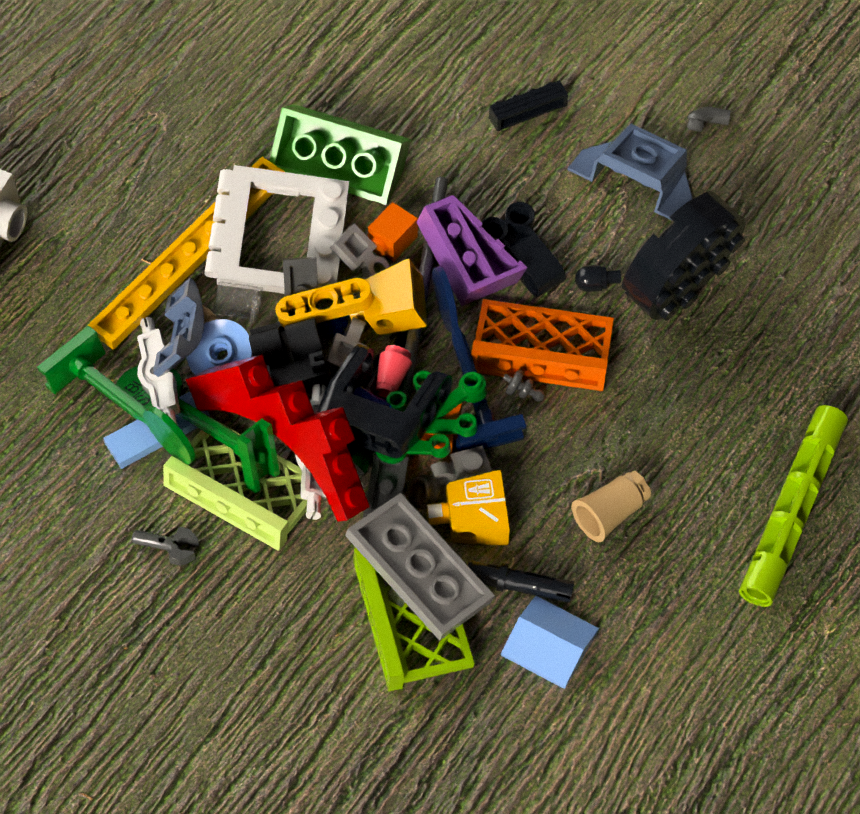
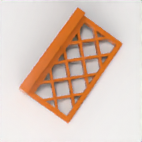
(539, 362)

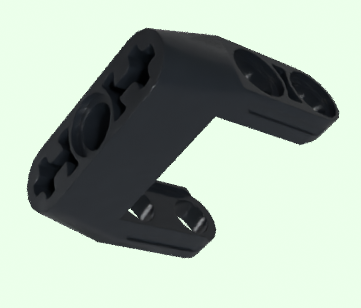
(378, 425)

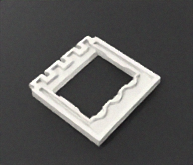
(230, 220)

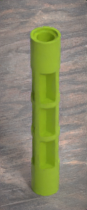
(793, 506)

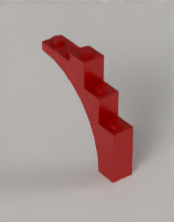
(315, 438)

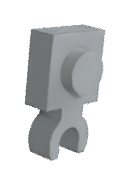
(356, 250)

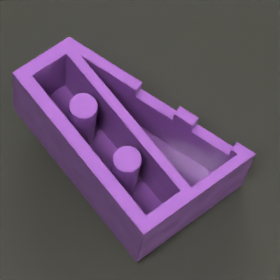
(467, 253)

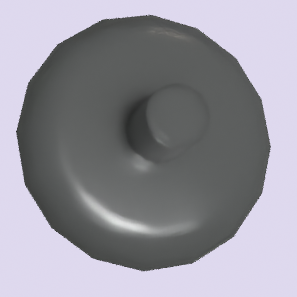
(525, 388)

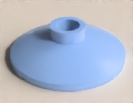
(217, 337)

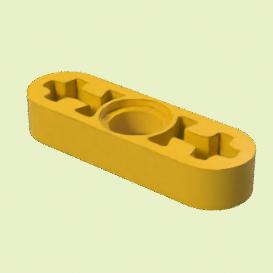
(332, 291)

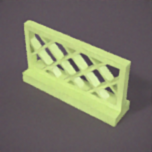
(233, 506)

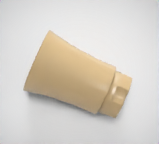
(610, 505)

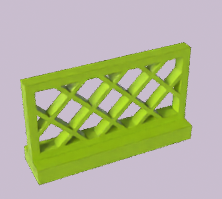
(388, 639)

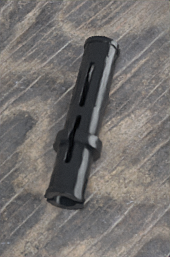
(522, 581)

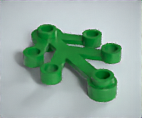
(442, 426)

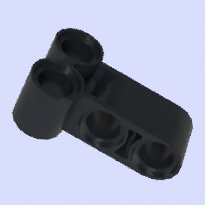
(524, 245)

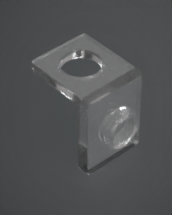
(238, 301)

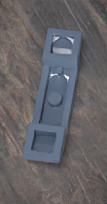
(186, 311)

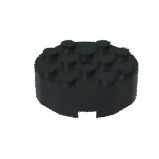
(685, 256)

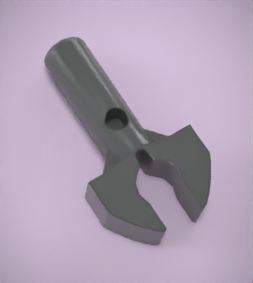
(170, 544)

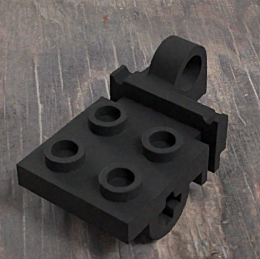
(292, 353)

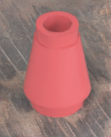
(392, 369)

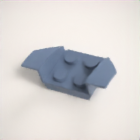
(645, 159)

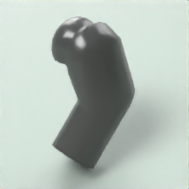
(707, 114)

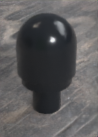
(596, 278)

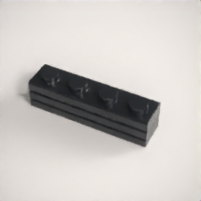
(528, 105)

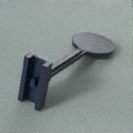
(490, 431)

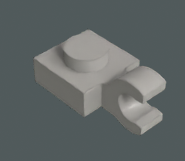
(343, 344)
(461, 466)

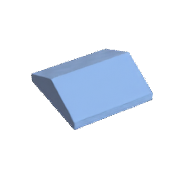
(549, 641)

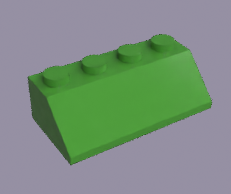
(340, 150)

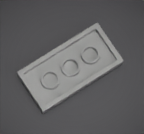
(419, 566)

